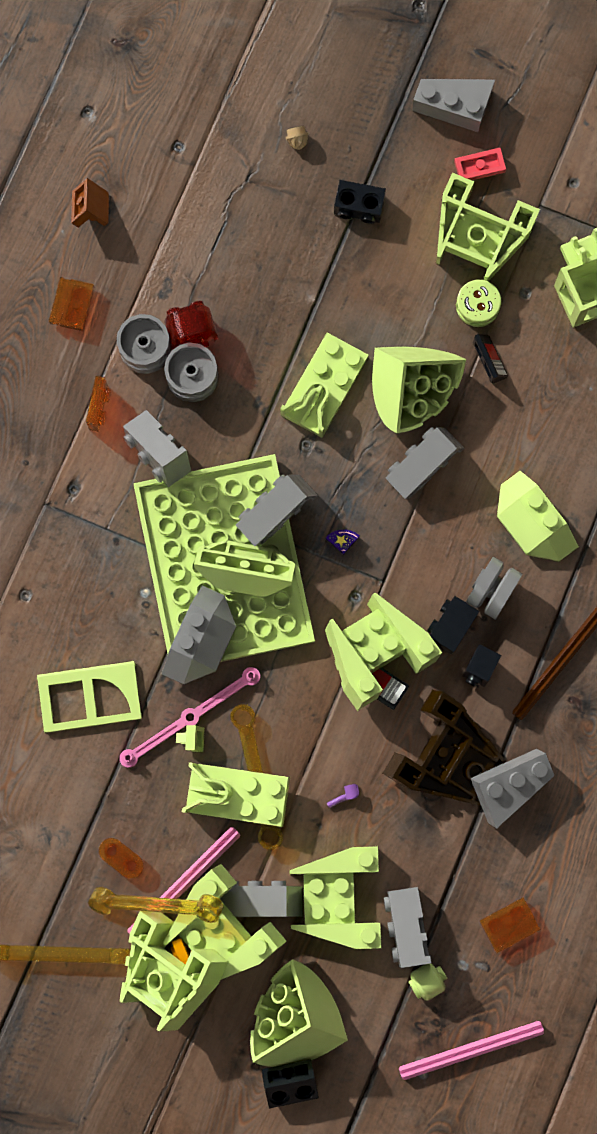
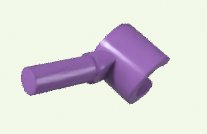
(351, 792)

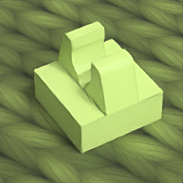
(192, 738)

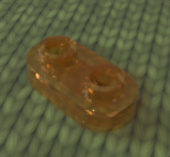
(121, 858)

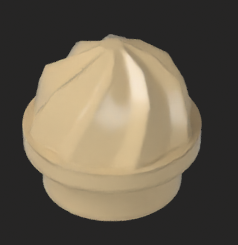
(297, 137)

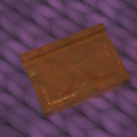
(71, 304)
(99, 396)
(509, 925)

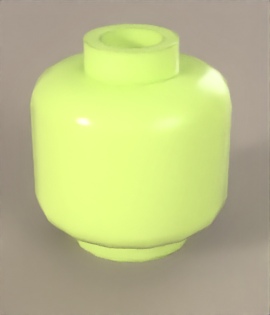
(427, 981)

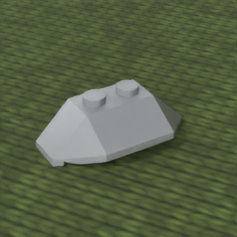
(200, 638)

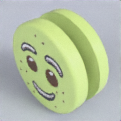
(478, 303)

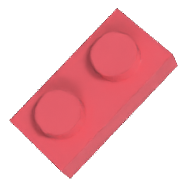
(480, 164)

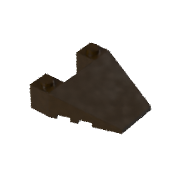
(451, 755)

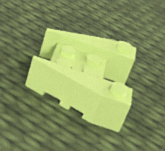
(479, 234)
(373, 644)
(331, 898)
(227, 934)
(163, 980)

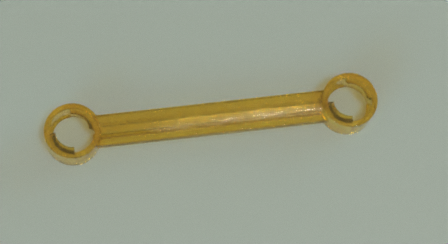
(253, 763)
(206, 908)
(64, 954)

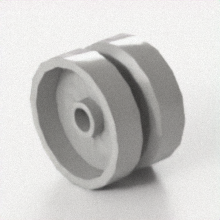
(131, 341)
(191, 358)
(493, 587)

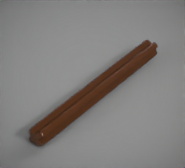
(556, 666)

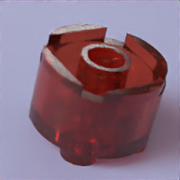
(190, 325)

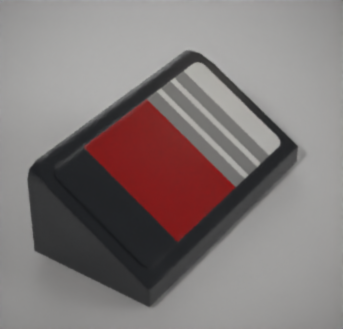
(489, 358)
(392, 688)

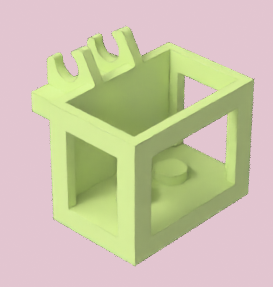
(578, 280)

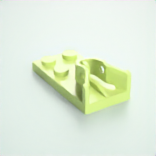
(324, 385)
(237, 794)

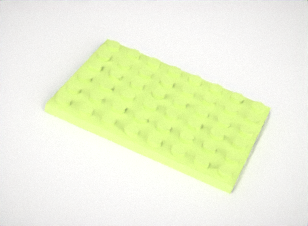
(205, 511)

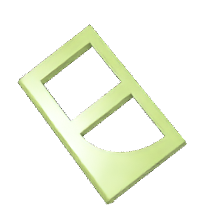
(120, 674)

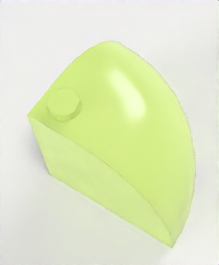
(413, 384)
(295, 1019)

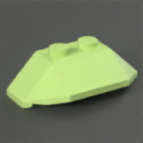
(534, 520)
(244, 568)

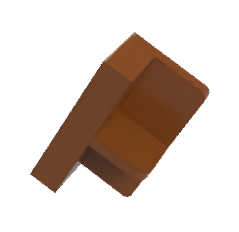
(90, 203)

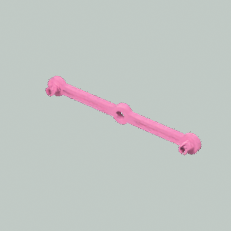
(249, 677)

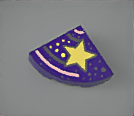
(342, 539)

